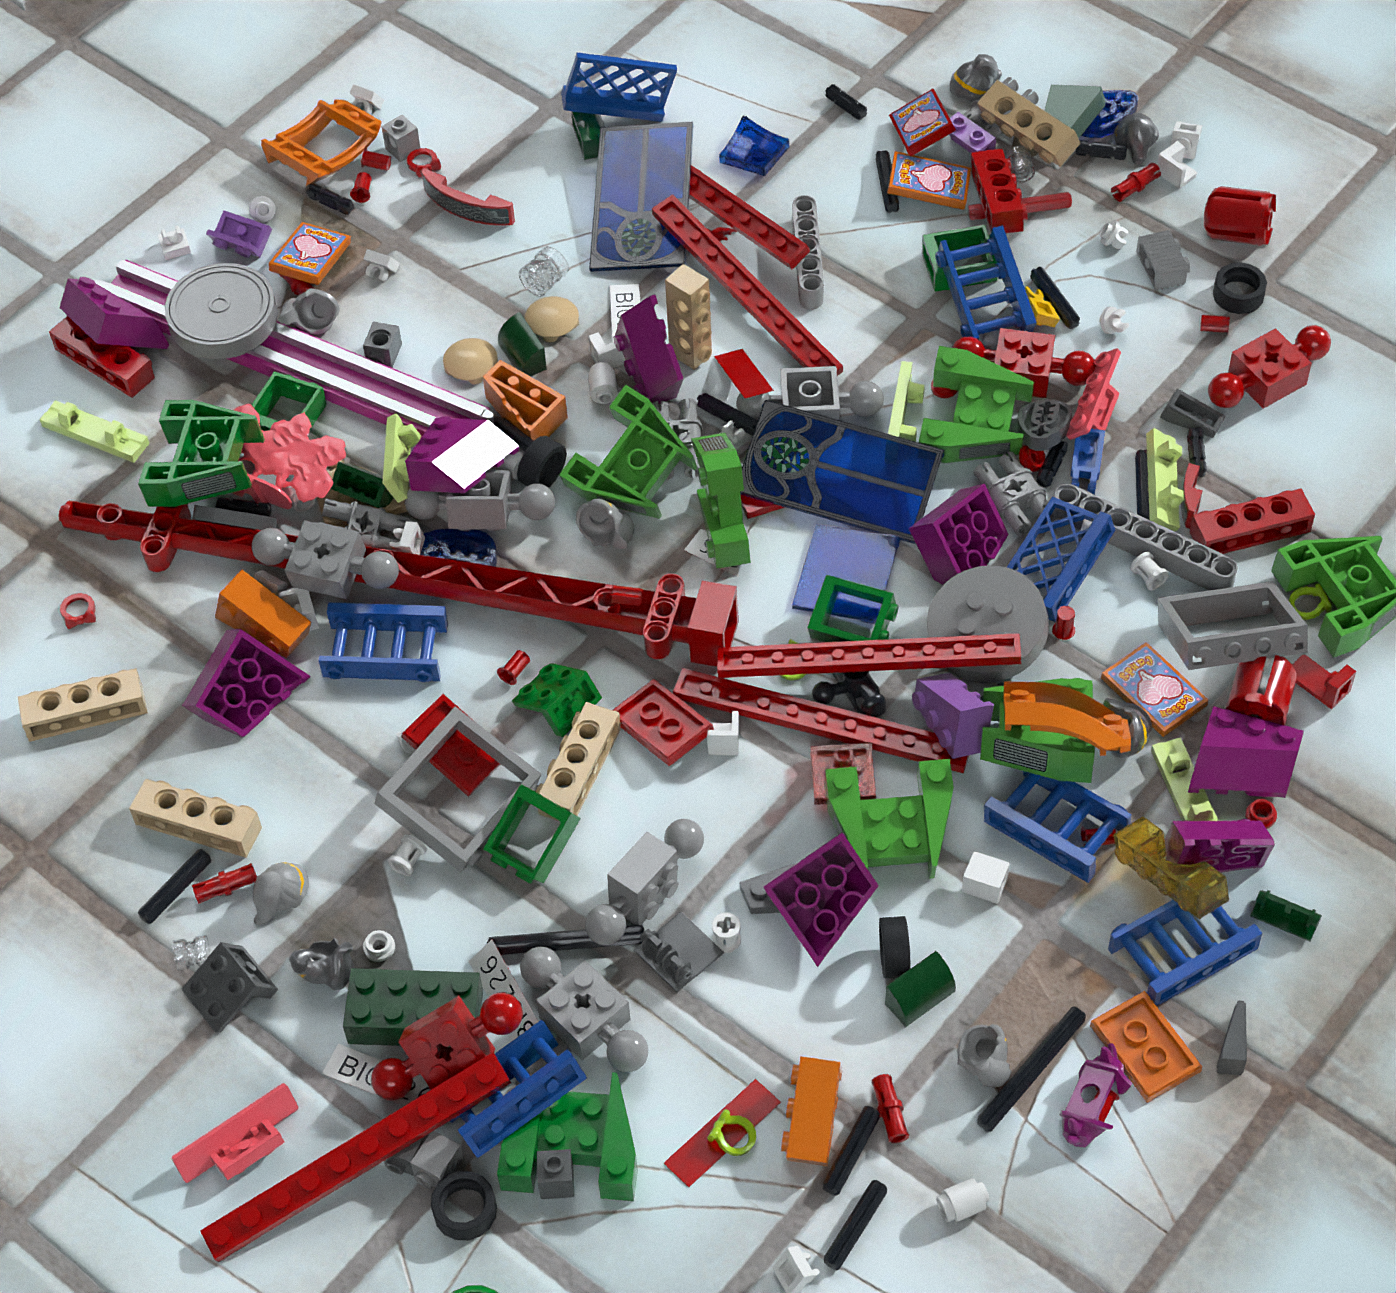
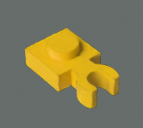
(1042, 310)

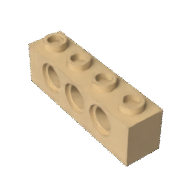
(1002, 98)
(689, 316)
(62, 710)
(592, 722)
(206, 829)

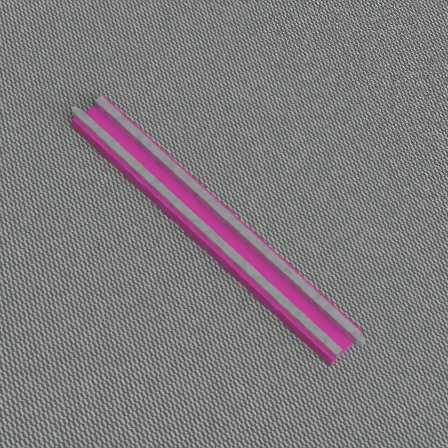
(344, 375)

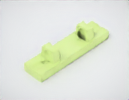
(905, 393)
(94, 431)
(397, 448)
(1162, 479)
(1172, 757)

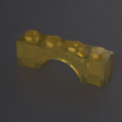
(1193, 886)

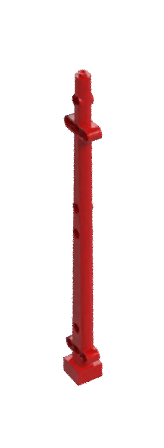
(661, 619)

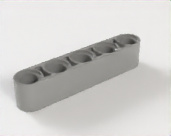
(810, 267)

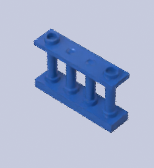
(1004, 269)
(384, 618)
(1051, 844)
(1187, 970)
(530, 1096)

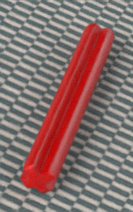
(1033, 204)

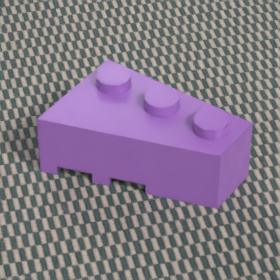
(952, 713)

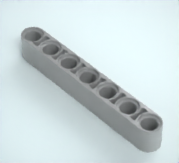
(1170, 549)

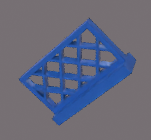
(615, 101)
(1078, 562)

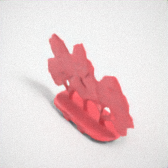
(290, 453)

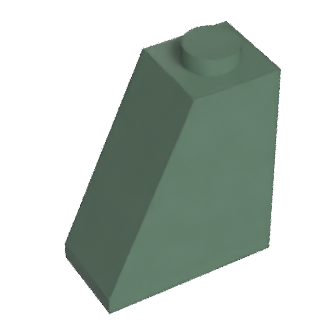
(1075, 105)

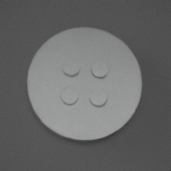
(221, 311)
(990, 603)

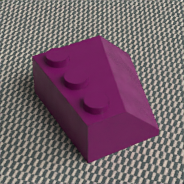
(646, 354)
(456, 454)
(960, 533)
(822, 895)

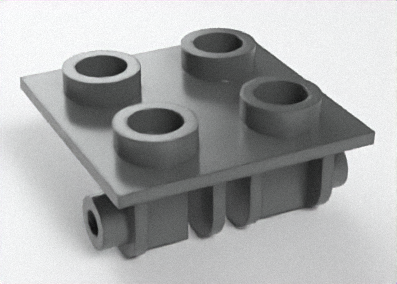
(678, 951)

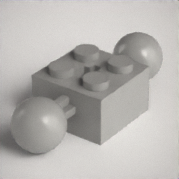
(817, 392)
(484, 505)
(325, 559)
(643, 880)
(584, 1010)

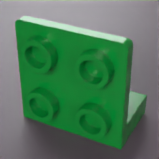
(558, 695)

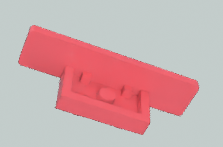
(1098, 397)
(239, 1139)

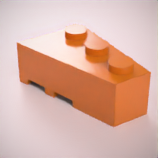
(524, 400)
(261, 614)
(812, 1111)

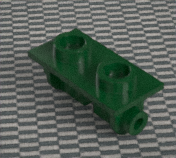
(1285, 915)

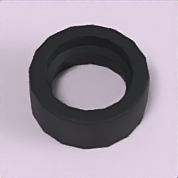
(1239, 273)
(542, 462)
(894, 946)
(456, 1182)

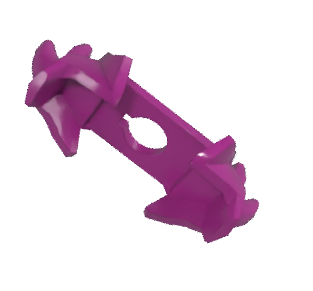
(1080, 1119)

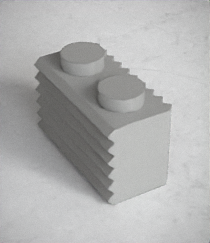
(1163, 259)

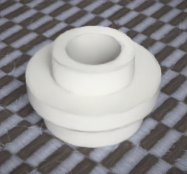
(375, 939)

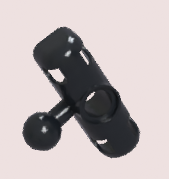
(854, 686)

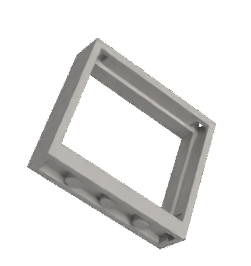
(1228, 604)
(419, 826)

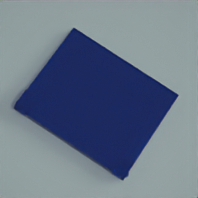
(850, 556)

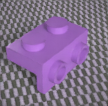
(970, 135)
(241, 234)

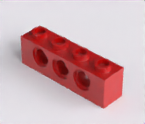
(998, 190)
(112, 363)
(1253, 522)

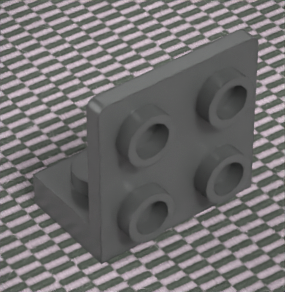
(226, 984)

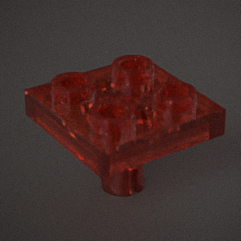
(843, 756)

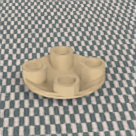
(552, 317)
(469, 359)

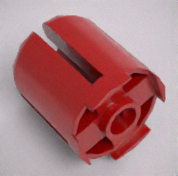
(1239, 215)
(1275, 702)

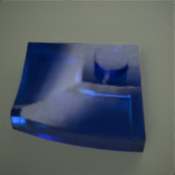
(753, 148)

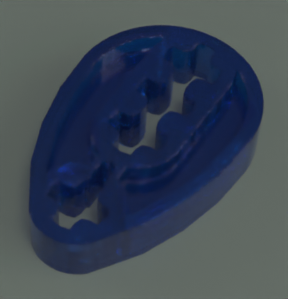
(1117, 106)
(472, 541)

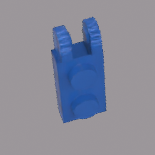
(1088, 458)

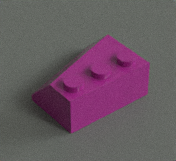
(109, 317)
(242, 683)
(1245, 755)
(1219, 843)

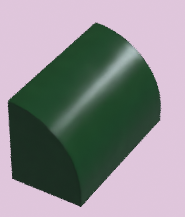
(587, 132)
(522, 346)
(361, 485)
(920, 989)

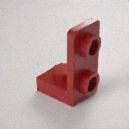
(1323, 685)

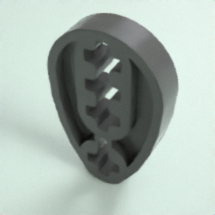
(1045, 435)
(233, 518)

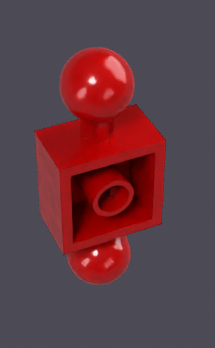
(1032, 357)
(1269, 367)
(429, 1038)

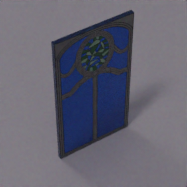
(635, 173)
(839, 470)

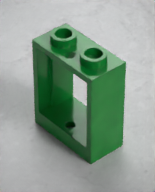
(956, 240)
(291, 388)
(825, 603)
(508, 824)

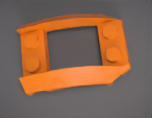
(290, 144)
(1066, 712)

